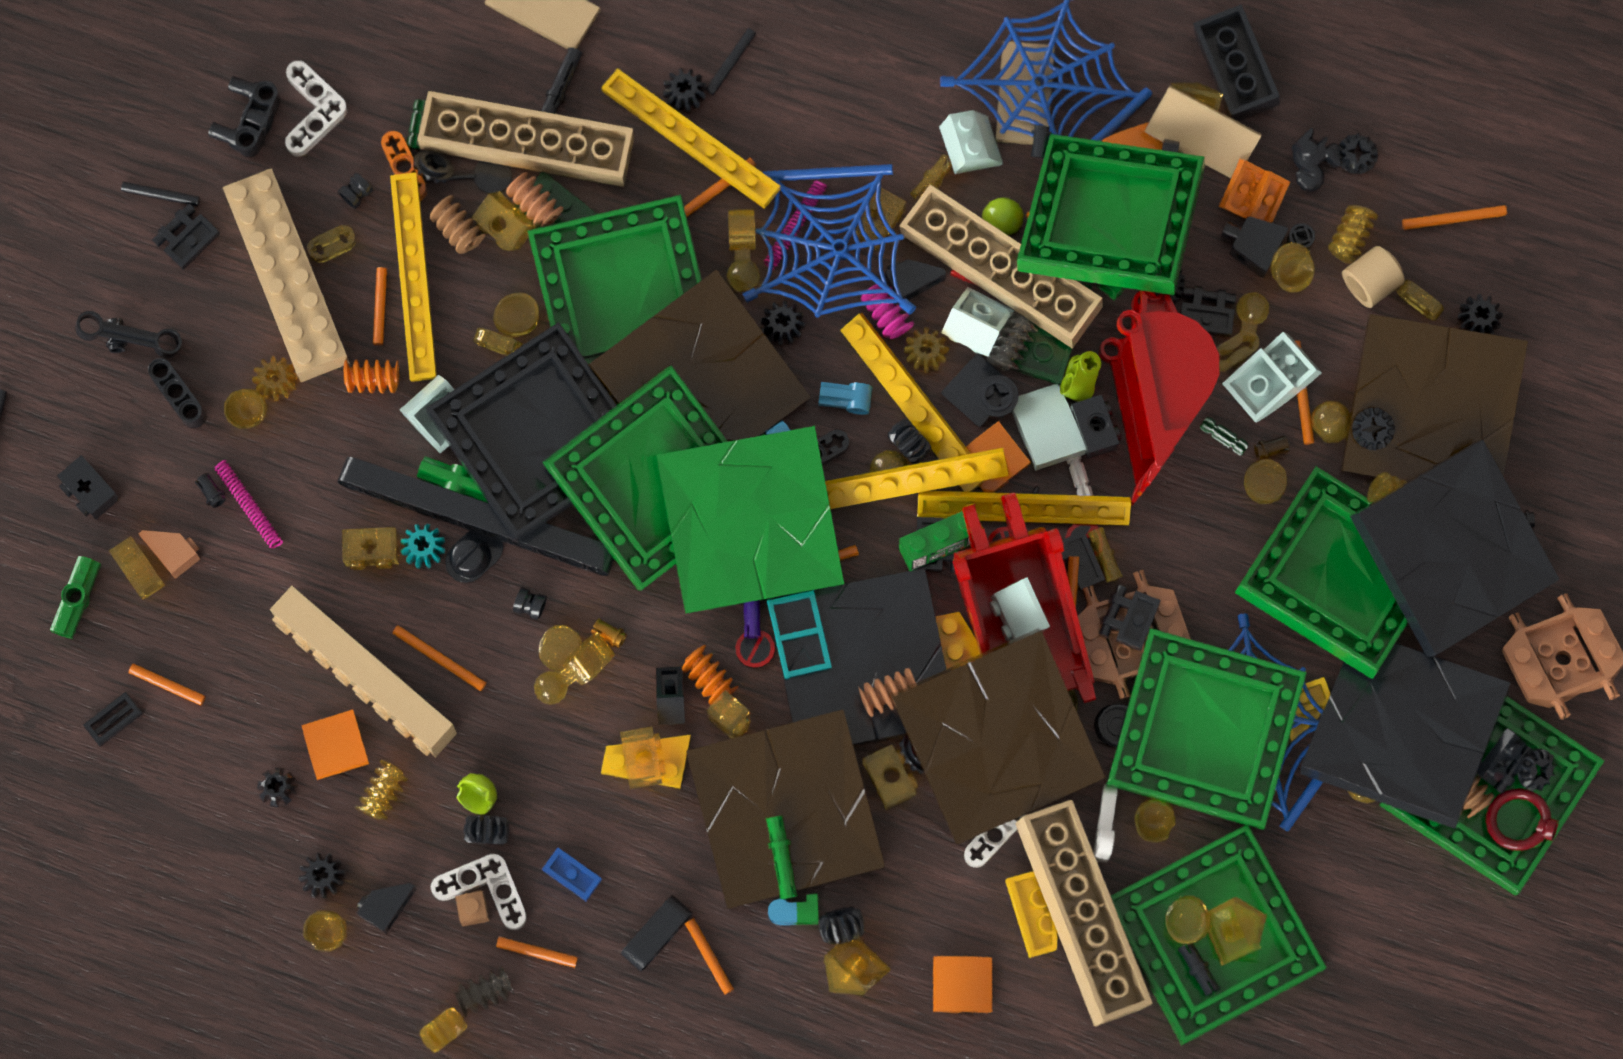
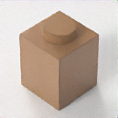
(472, 908)

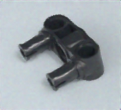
(255, 120)

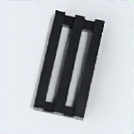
(117, 728)

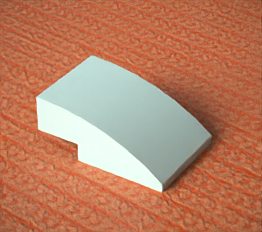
(1271, 377)
(1048, 427)

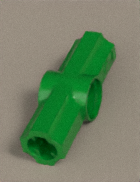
(449, 477)
(70, 613)

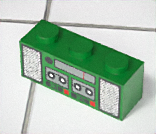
(934, 541)

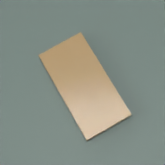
(557, 20)
(1202, 131)
(1014, 136)

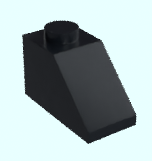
(914, 277)
(670, 696)
(385, 905)

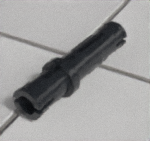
(556, 94)

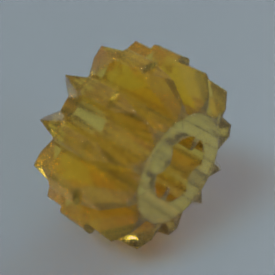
(915, 348)
(278, 369)
(443, 1029)

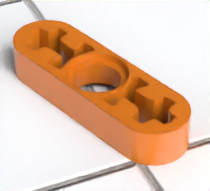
(402, 146)

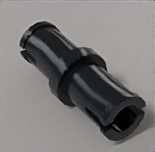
(1199, 969)

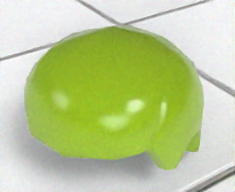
(1004, 215)
(477, 793)

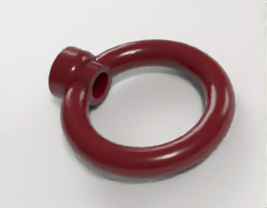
(1546, 827)

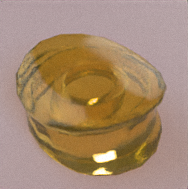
(1292, 267)
(516, 314)
(1265, 481)
(557, 646)
(1187, 920)

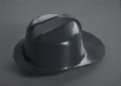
(472, 556)

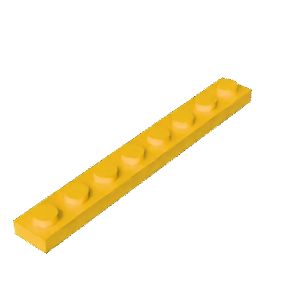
(691, 138)
(413, 277)
(905, 391)
(916, 478)
(1034, 507)

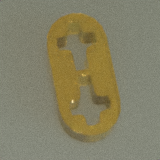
(329, 238)
(1420, 300)
(496, 341)

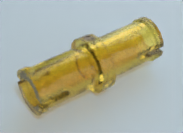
(933, 176)
(1105, 554)

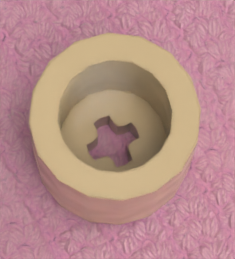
(1373, 276)

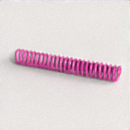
(811, 202)
(245, 496)

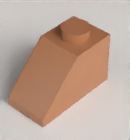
(172, 550)

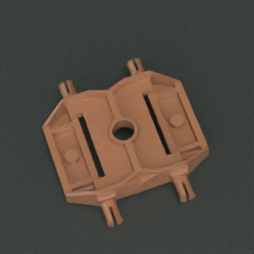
(1167, 619)
(1534, 650)

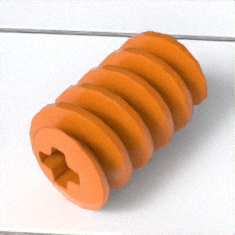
(371, 376)
(707, 675)

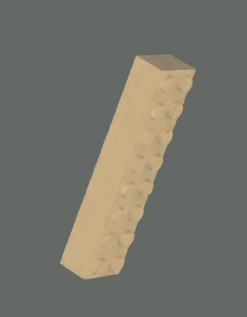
(526, 138)
(990, 262)
(286, 275)
(366, 674)
(1083, 913)

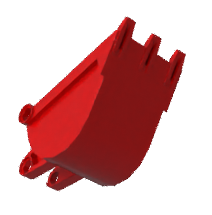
(1175, 378)
(1000, 563)

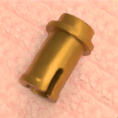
(609, 633)

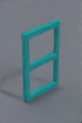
(818, 630)

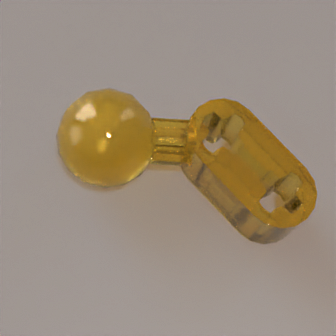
(742, 273)
(1252, 310)
(581, 666)

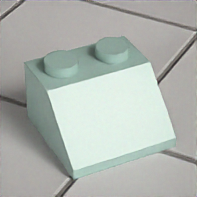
(970, 142)
(976, 321)
(416, 411)
(1018, 610)

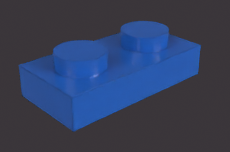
(572, 874)

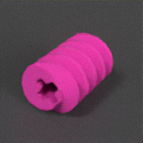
(887, 314)

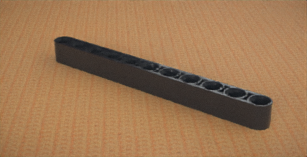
(471, 515)

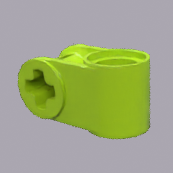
(1081, 376)

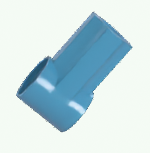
(852, 397)

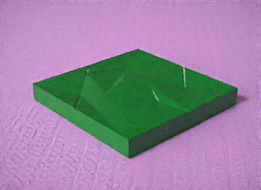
(1111, 214)
(614, 270)
(615, 473)
(750, 519)
(1324, 578)
(1206, 728)
(1517, 817)
(1216, 874)

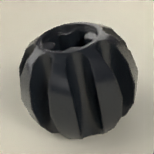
(269, 784)

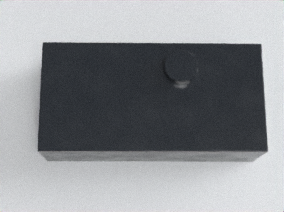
(1236, 63)

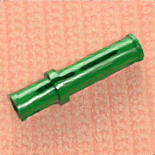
(780, 850)

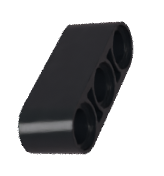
(171, 382)
(656, 933)

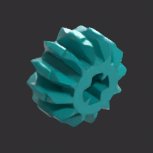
(428, 554)

